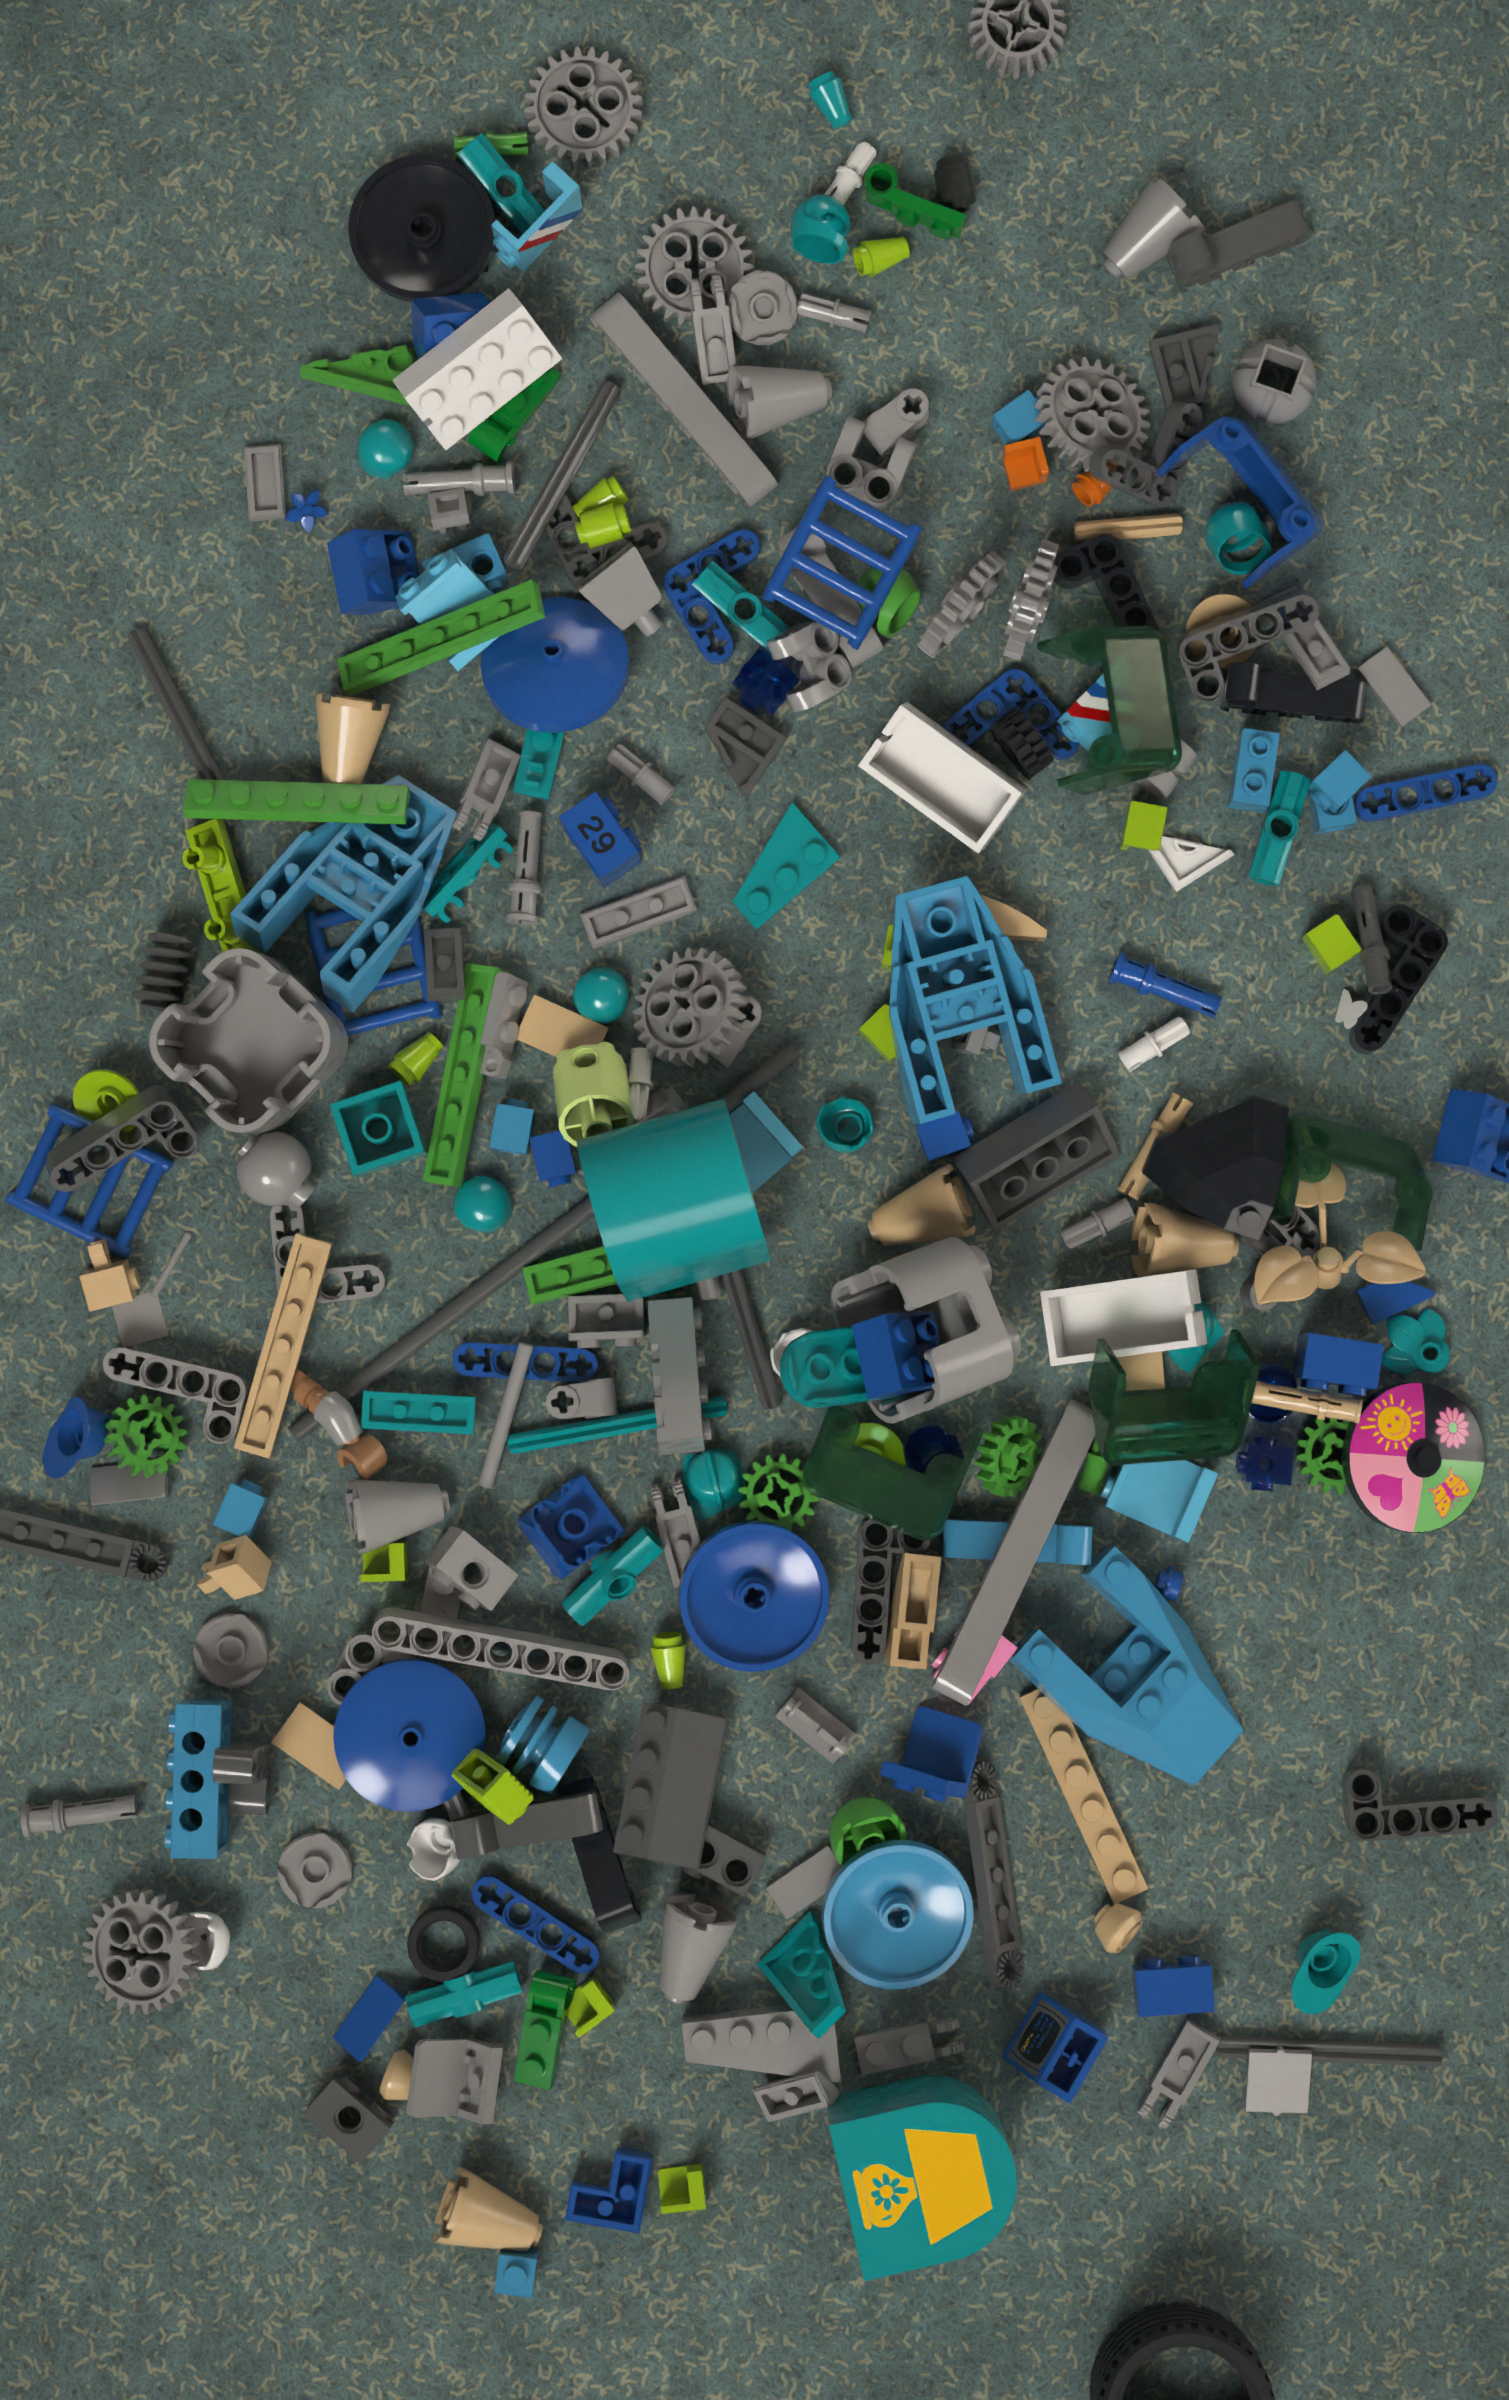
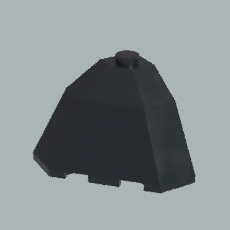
(1225, 1164)

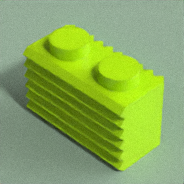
(492, 1786)

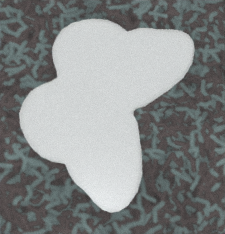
(1348, 1011)

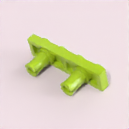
(220, 878)

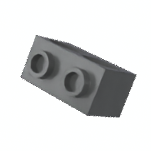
(728, 1848)

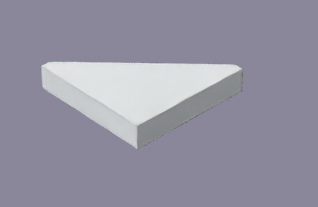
(1187, 860)

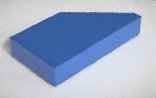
(1389, 1299)

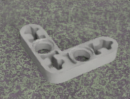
(358, 1270)

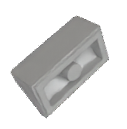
(116, 1485)
(795, 2095)

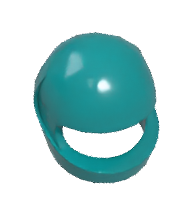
(818, 227)
(1244, 523)

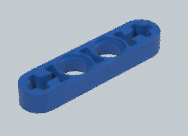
(1424, 791)
(531, 1373)
(532, 1928)

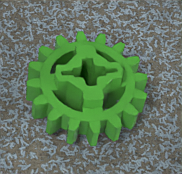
(130, 1431)
(1008, 1456)
(1314, 1464)
(761, 1499)

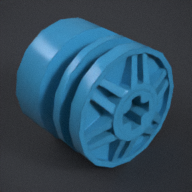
(542, 1745)

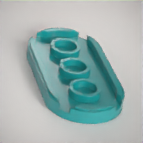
(824, 1369)

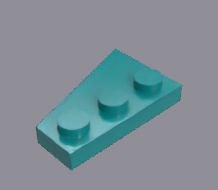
(784, 869)
(805, 1975)

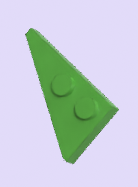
(365, 372)

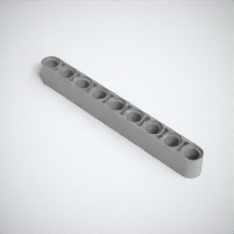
(1016, 1554)

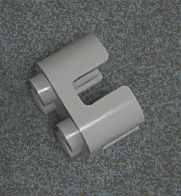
(250, 1042)
(954, 1283)

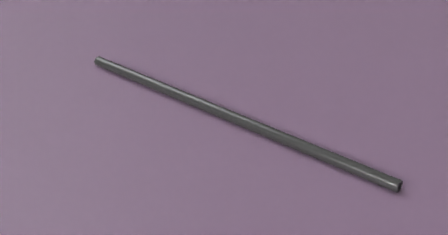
(515, 1263)

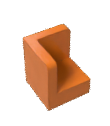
(1025, 463)

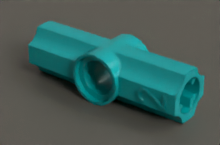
(489, 168)
(725, 592)
(1286, 807)
(613, 1575)
(464, 1994)

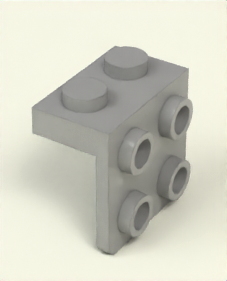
(455, 2079)

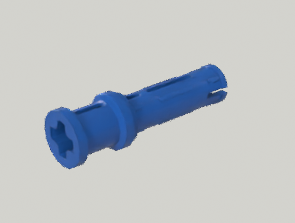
(1148, 980)

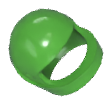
(899, 603)

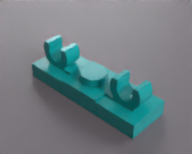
(538, 764)
(464, 870)
(418, 1412)

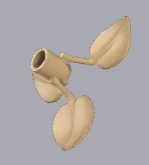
(1289, 1277)

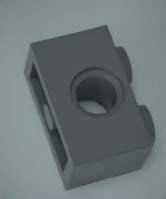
(355, 2138)

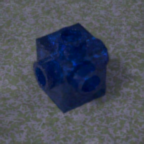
(764, 682)
(1279, 1464)

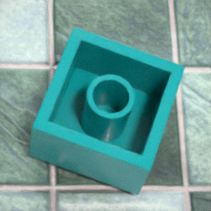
(378, 1129)

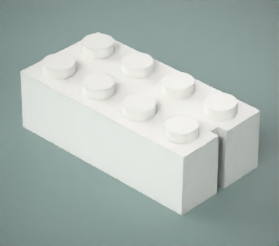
(477, 369)
(942, 777)
(1129, 1313)

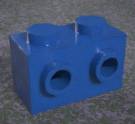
(1173, 1986)

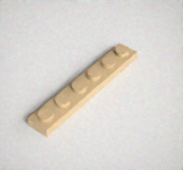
(283, 1345)
(1084, 1797)

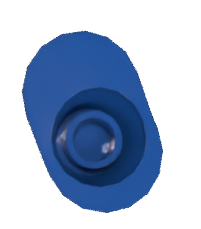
(74, 1436)

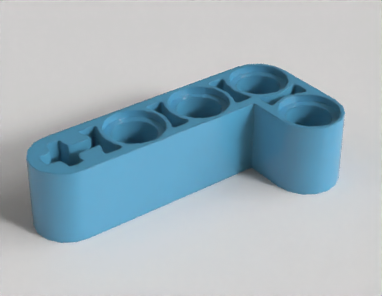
(981, 1538)

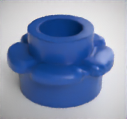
(1169, 1583)

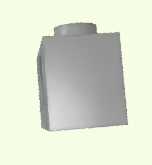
(490, 1576)

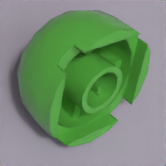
(863, 1824)

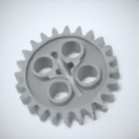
(604, 84)
(661, 267)
(1089, 411)
(1031, 599)
(962, 604)
(690, 1007)
(139, 1985)

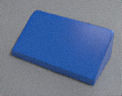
(369, 2018)

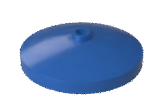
(557, 668)
(760, 1629)
(399, 1700)

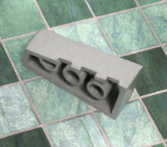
(677, 1376)
(760, 2041)

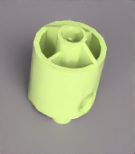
(591, 1091)

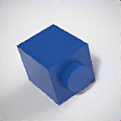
(945, 1136)
(553, 1159)

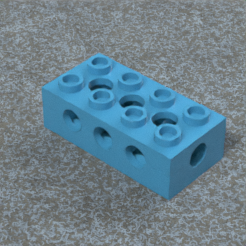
(185, 1835)

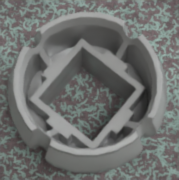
(1266, 402)

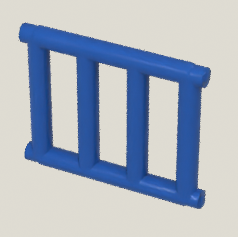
(793, 557)
(316, 922)
(87, 1229)

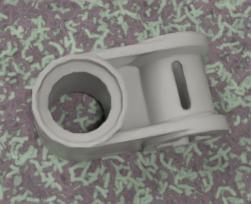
(891, 421)
(739, 1040)
(589, 1397)

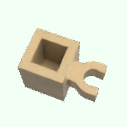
(108, 1282)
(237, 1568)

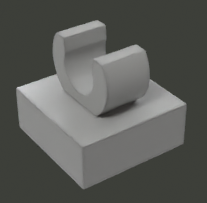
(448, 509)
(975, 1040)

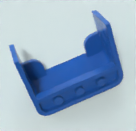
(1266, 479)

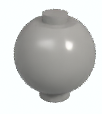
(275, 1169)

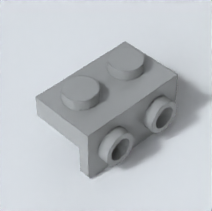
(605, 1318)

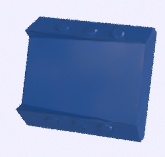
(570, 1526)

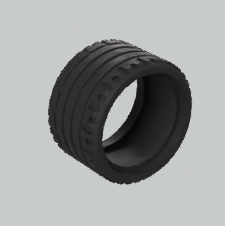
(1170, 2327)

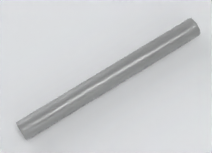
(505, 1415)

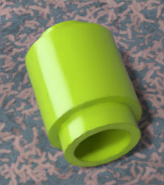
(603, 525)

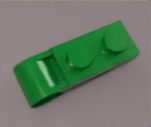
(911, 208)
(502, 426)
(543, 2028)

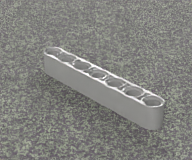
(685, 400)
(486, 1636)

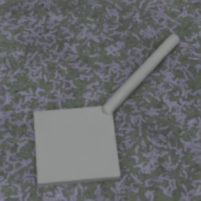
(143, 1317)

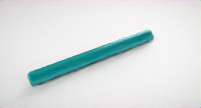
(599, 1428)

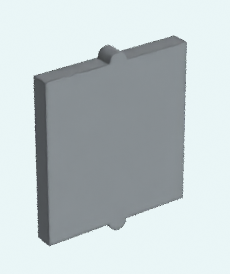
(1278, 2080)

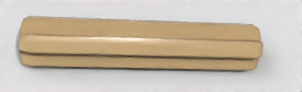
(1130, 527)

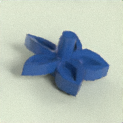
(305, 509)

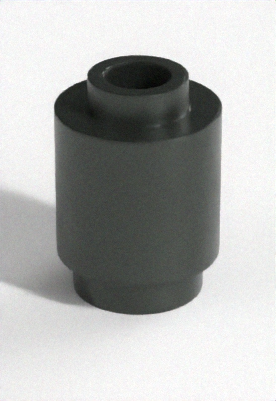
(954, 183)

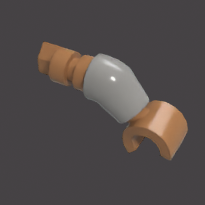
(342, 1426)

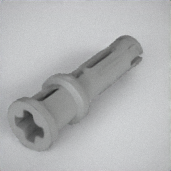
(478, 479)
(525, 885)
(60, 1816)

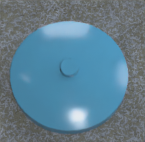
(897, 1914)

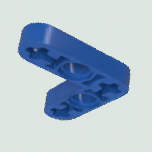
(692, 598)
(1006, 702)

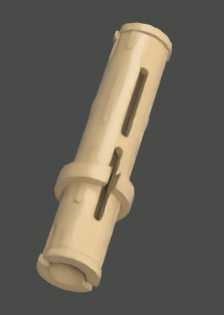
(1167, 1122)
(1308, 1402)

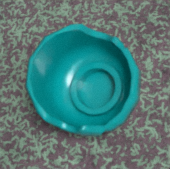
(384, 448)
(601, 994)
(856, 1131)
(483, 1204)

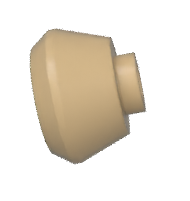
(1117, 1926)
(397, 2076)

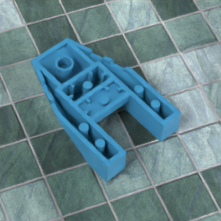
(367, 871)
(955, 977)
(1152, 1690)

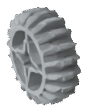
(1030, 34)

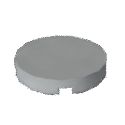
(761, 307)
(243, 1646)
(322, 1861)

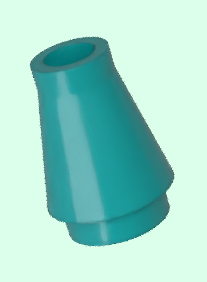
(830, 98)

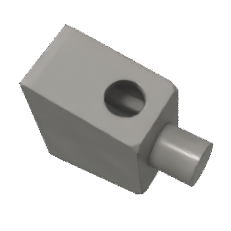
(624, 591)

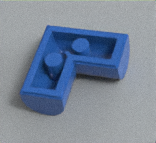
(619, 2204)

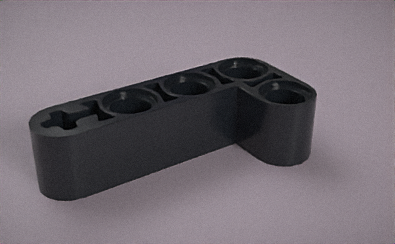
(1103, 574)
(1291, 695)
(1401, 992)
(602, 1868)

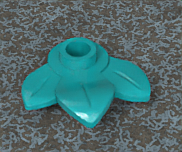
(1412, 1339)

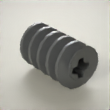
(162, 970)

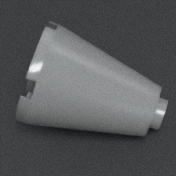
(1149, 230)
(773, 397)
(391, 1510)
(692, 1943)

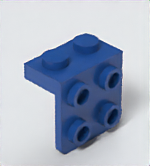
(937, 1755)

